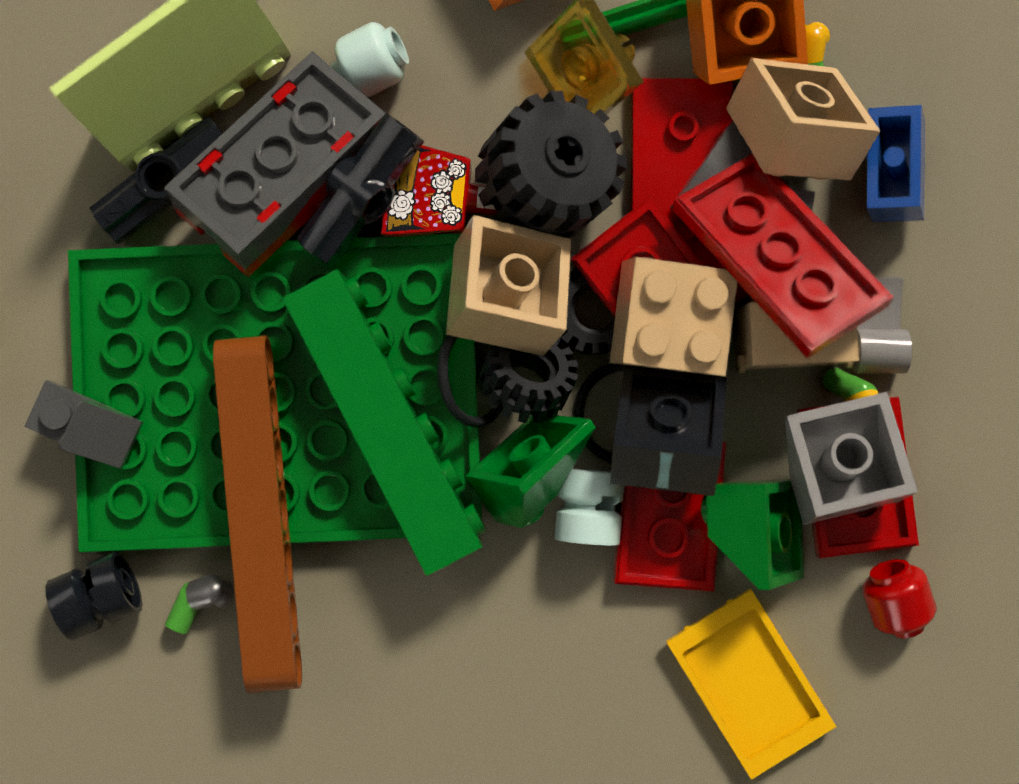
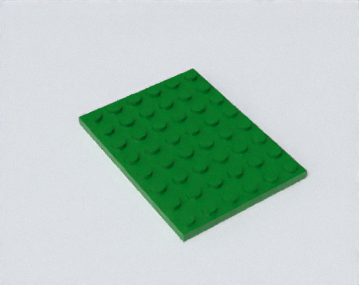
(146, 348)

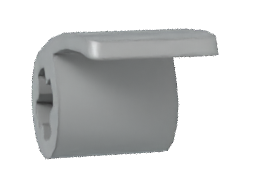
(881, 342)

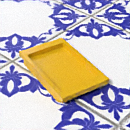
(750, 683)

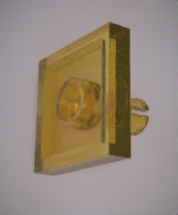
(585, 58)

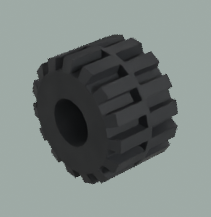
(551, 165)

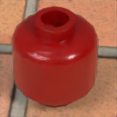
(899, 598)

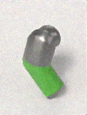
(198, 595)

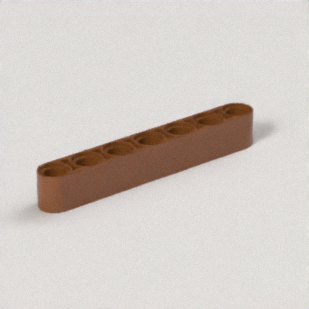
(257, 514)

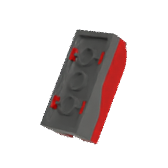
(274, 163)

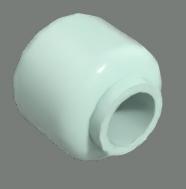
(371, 58)

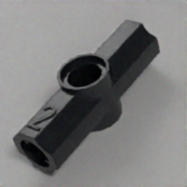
(360, 190)
(136, 199)

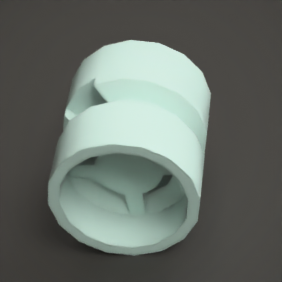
(589, 509)

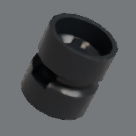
(85, 599)

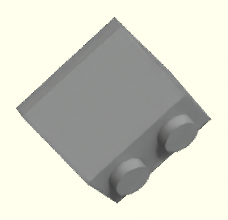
(847, 458)

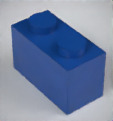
(897, 165)

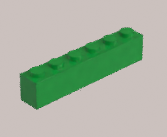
(384, 422)

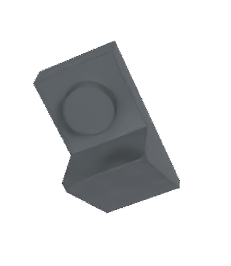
(83, 425)

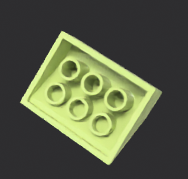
(171, 74)

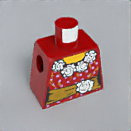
(433, 196)

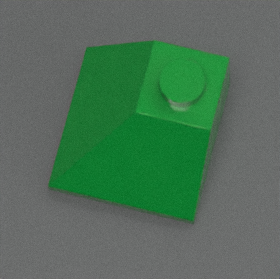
(529, 468)
(758, 529)

